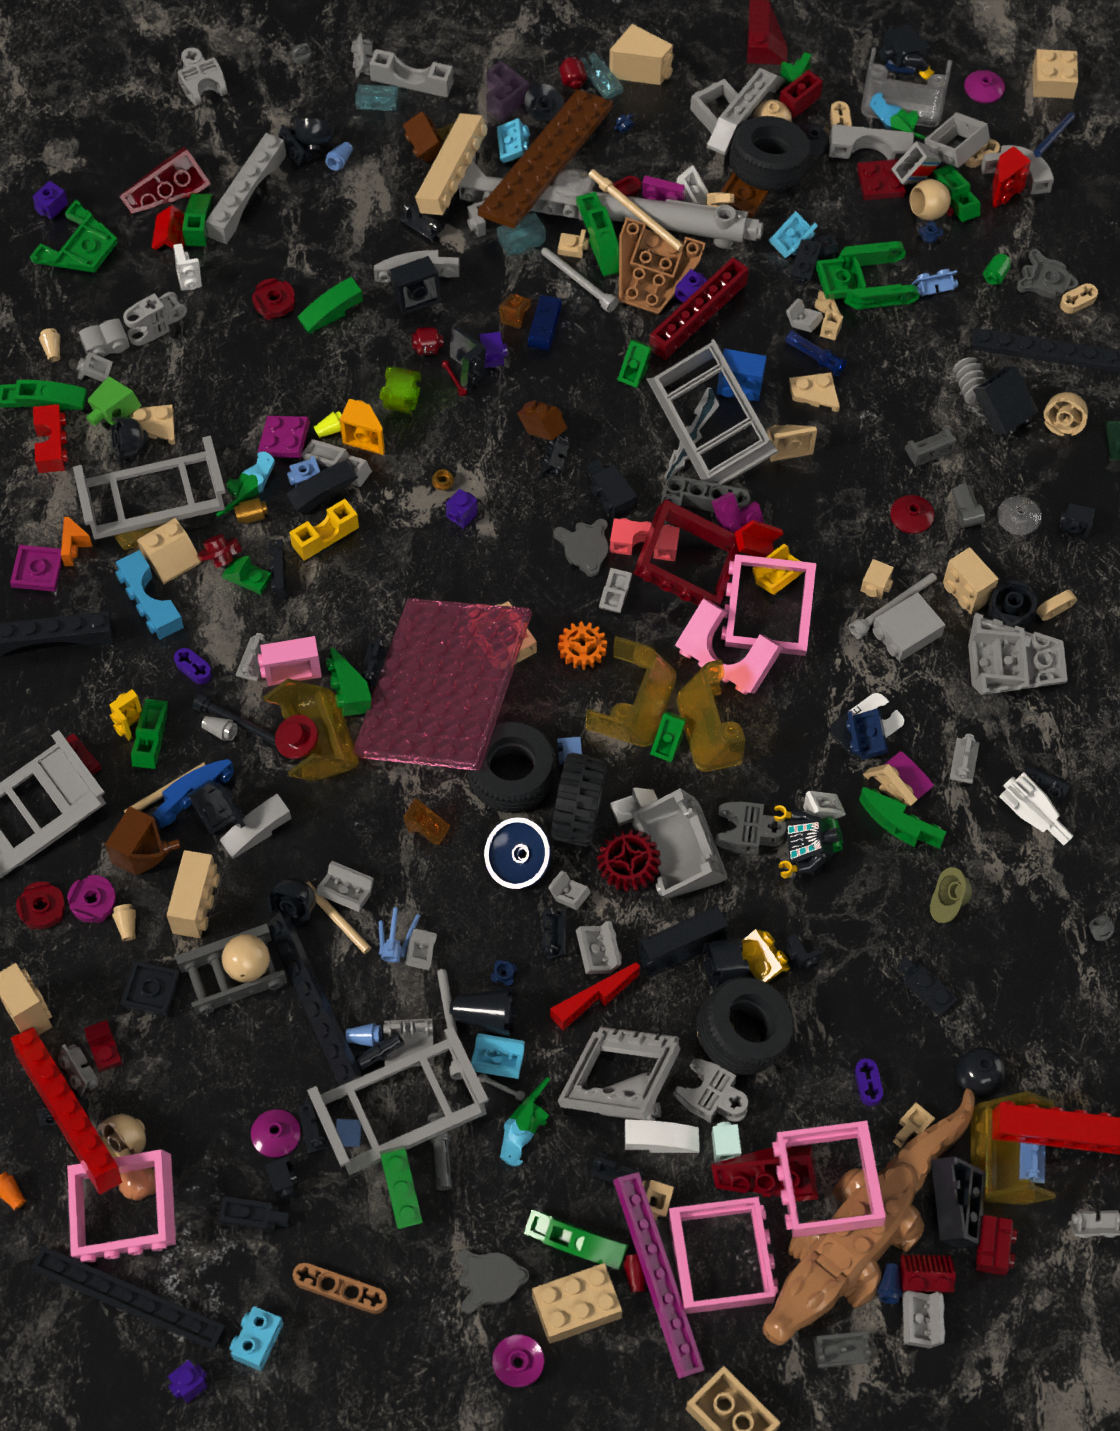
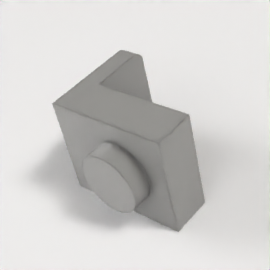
(474, 221)
(802, 317)
(568, 891)
(420, 949)

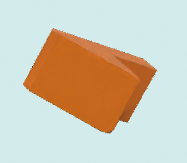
(72, 538)

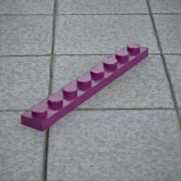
(658, 1275)

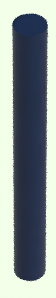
(1054, 134)

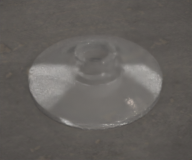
(573, 183)
(1017, 522)

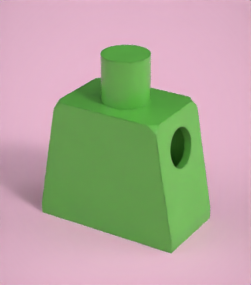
(110, 401)

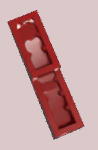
(604, 991)

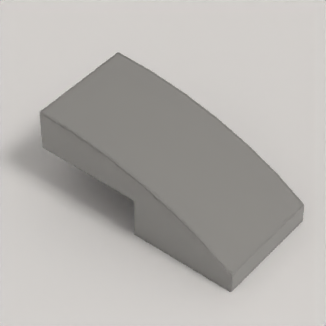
(615, 590)

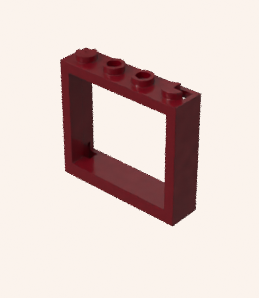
(699, 527)

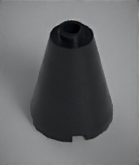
(487, 1010)

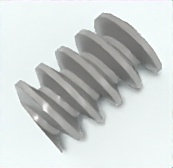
(968, 376)

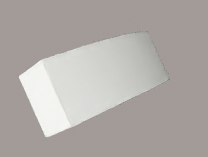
(661, 1137)

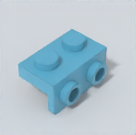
(789, 235)
(498, 1055)

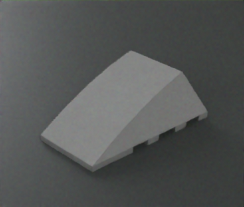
(1012, 658)

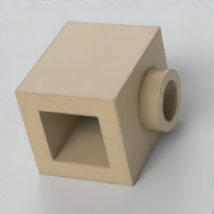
(877, 579)

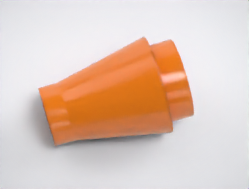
(10, 1191)

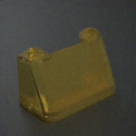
(711, 742)

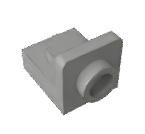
(94, 367)

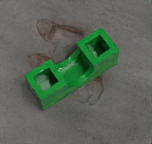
(400, 1187)

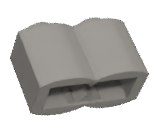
(104, 338)

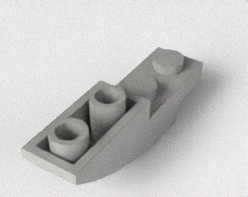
(445, 266)

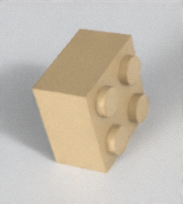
(1055, 74)
(970, 580)

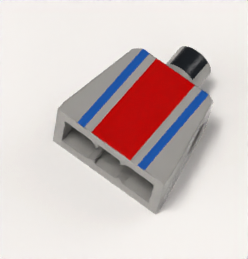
(916, 164)

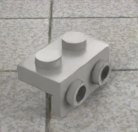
(345, 886)
(599, 948)
(923, 1319)

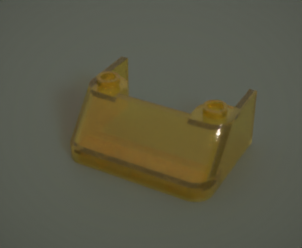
(640, 721)
(334, 744)
(1002, 1158)

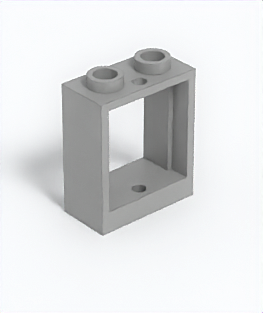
(707, 95)
(958, 124)

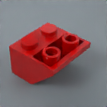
(1010, 175)

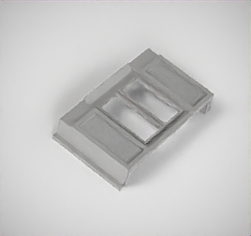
(68, 786)

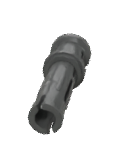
(441, 1156)

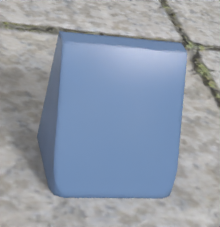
(349, 1132)

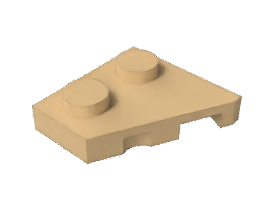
(815, 390)
(157, 421)
(892, 783)

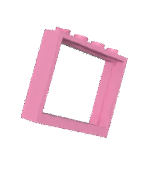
(732, 590)
(826, 1134)
(165, 1209)
(762, 1238)

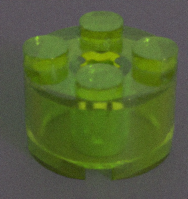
(400, 389)

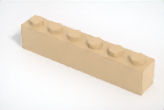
(451, 164)

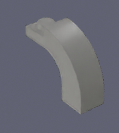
(1040, 175)

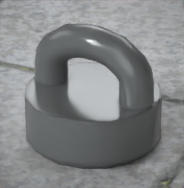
(301, 53)
(1102, 928)

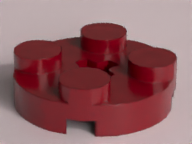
(276, 308)
(29, 900)

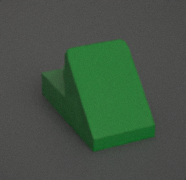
(792, 72)
(635, 363)
(246, 575)
(668, 736)

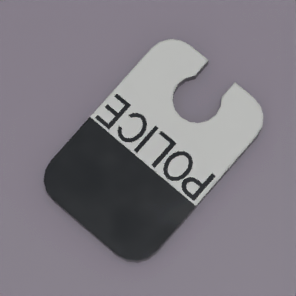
(891, 725)

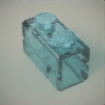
(527, 234)

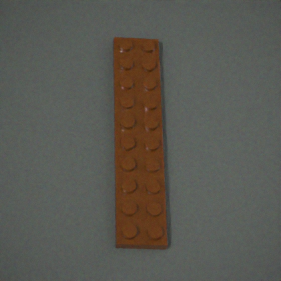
(545, 159)

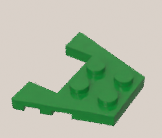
(84, 249)

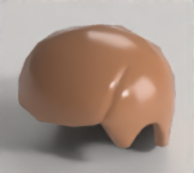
(138, 1183)

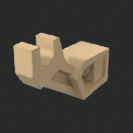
(719, 198)
(832, 320)

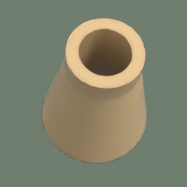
(51, 344)
(125, 920)

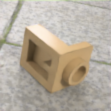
(573, 245)

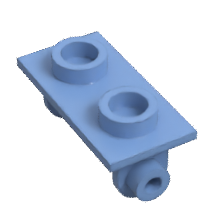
(943, 279)
(1032, 1162)

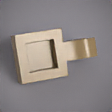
(913, 1122)

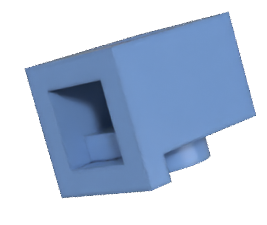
(302, 471)
(567, 746)

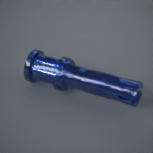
(825, 355)

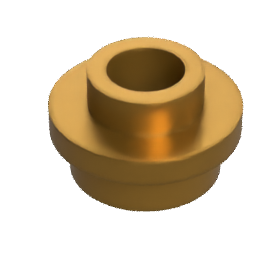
(442, 475)

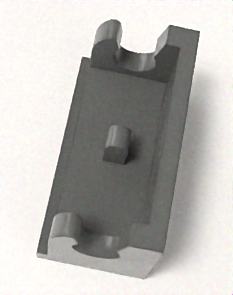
(931, 447)
(842, 1349)

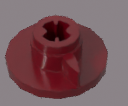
(219, 550)
(296, 737)

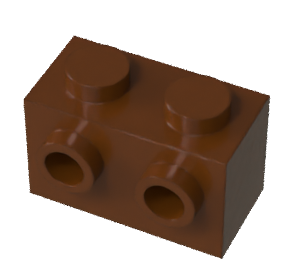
(423, 136)
(542, 420)

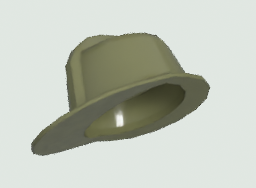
(950, 894)

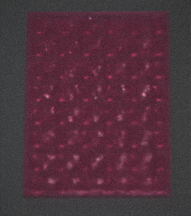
(443, 684)

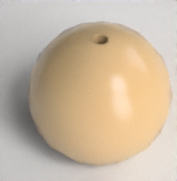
(930, 199)
(245, 958)

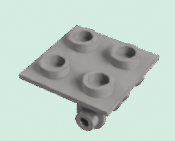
(416, 1036)

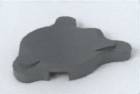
(1046, 277)
(585, 546)
(491, 1279)

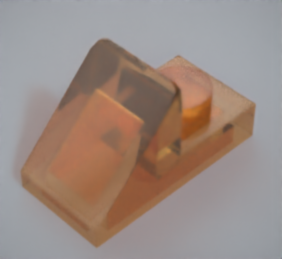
(513, 310)
(426, 822)

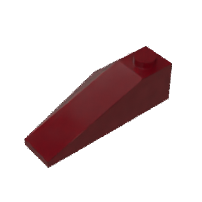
(765, 37)
(168, 182)
(758, 1173)

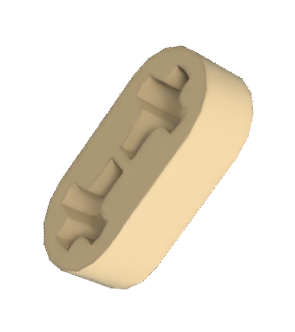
(845, 119)
(991, 145)
(1080, 300)
(1056, 605)

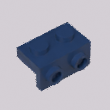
(867, 733)

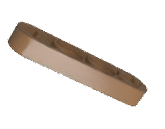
(341, 1285)

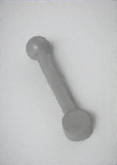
(519, 1095)

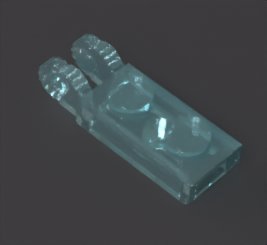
(602, 77)

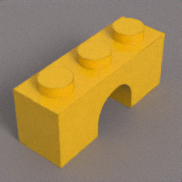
(339, 522)

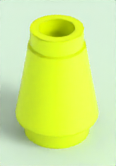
(329, 425)

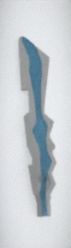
(704, 410)

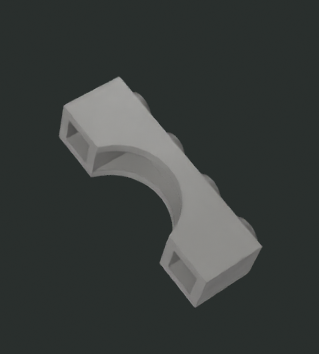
(390, 70)
(848, 139)

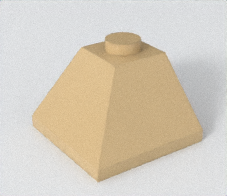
(792, 440)

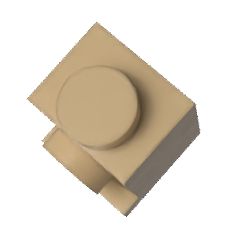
(661, 1194)

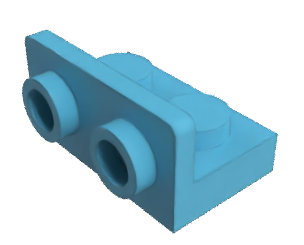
(512, 140)

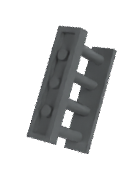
(212, 954)

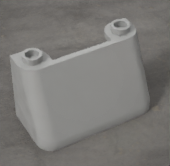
(684, 841)

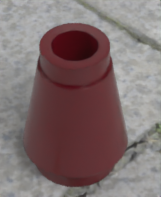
(634, 1273)

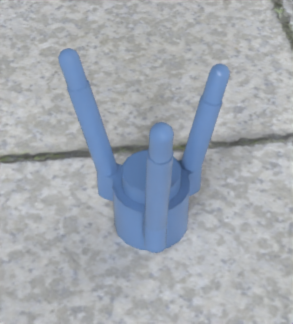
(392, 950)

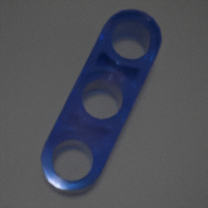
(544, 322)

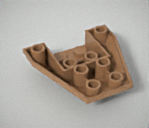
(652, 266)

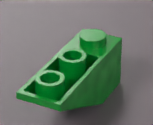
(194, 219)
(350, 686)

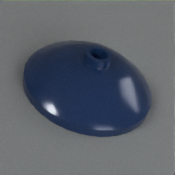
(505, 851)

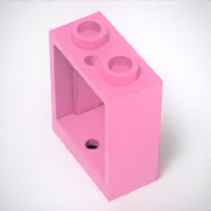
(289, 659)

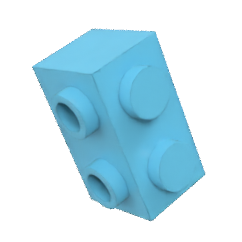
(256, 1338)

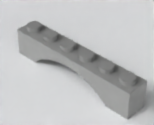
(228, 211)

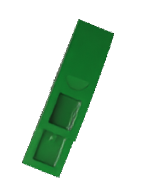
(601, 232)
(42, 393)
(891, 816)
(576, 1239)

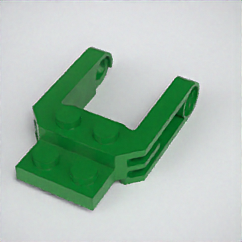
(845, 278)

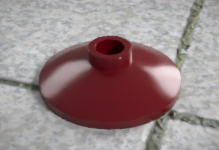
(911, 521)

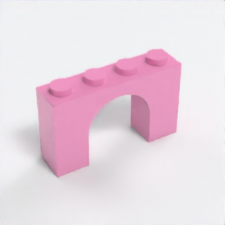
(697, 643)

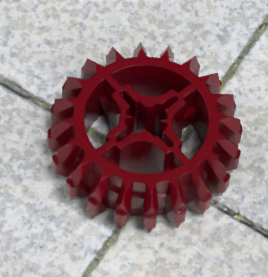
(608, 865)

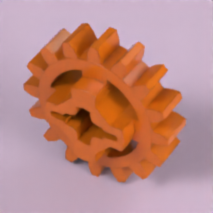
(593, 646)

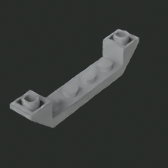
(742, 107)

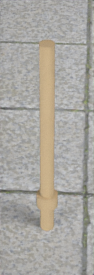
(607, 186)

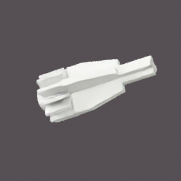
(1034, 806)

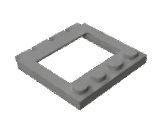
(617, 1103)

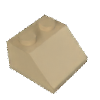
(168, 551)

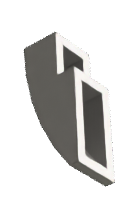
(329, 455)
(257, 826)

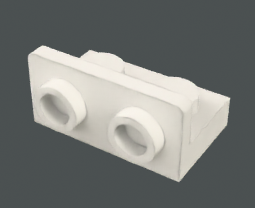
(187, 270)

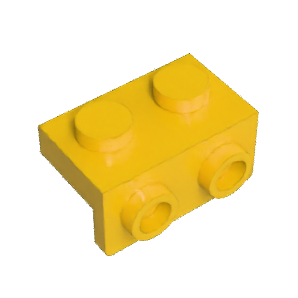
(776, 579)
(125, 712)
(763, 957)

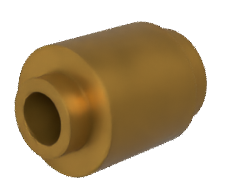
(251, 511)

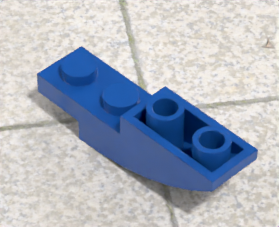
(175, 794)

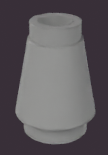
(220, 727)

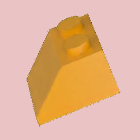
(361, 427)

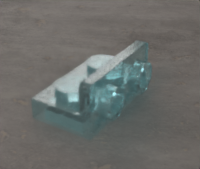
(376, 97)

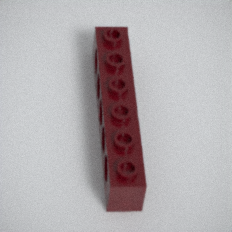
(698, 308)

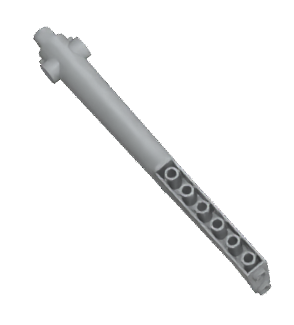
(720, 222)

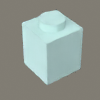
(725, 1141)

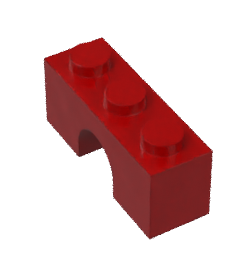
(49, 422)

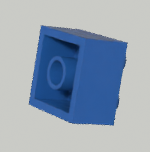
(747, 369)

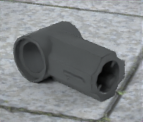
(968, 511)

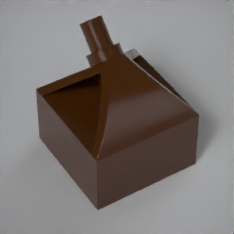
(137, 843)

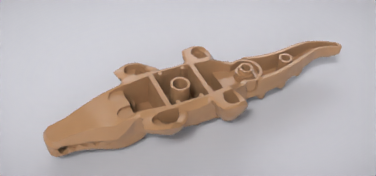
(847, 1260)

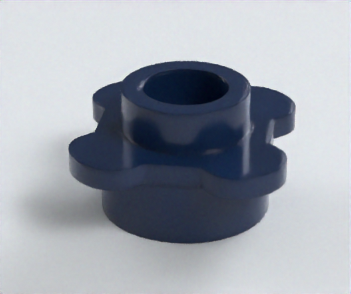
(624, 123)
(928, 236)
(501, 966)

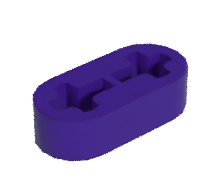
(189, 669)
(863, 1083)

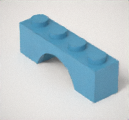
(161, 615)

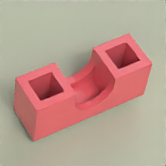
(628, 533)

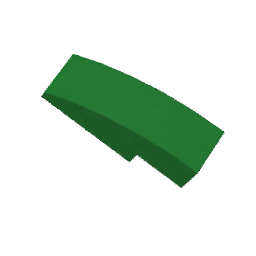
(961, 199)
(331, 305)
(149, 734)

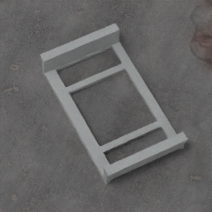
(741, 461)
(126, 525)
(418, 1135)

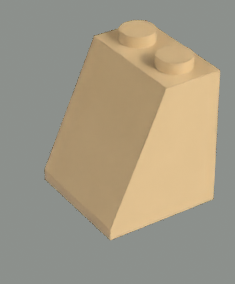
(641, 57)

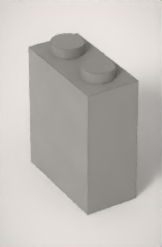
(908, 627)

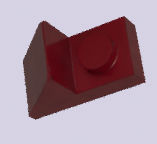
(103, 1046)

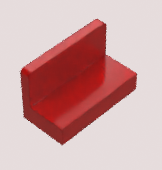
(168, 228)
(757, 538)

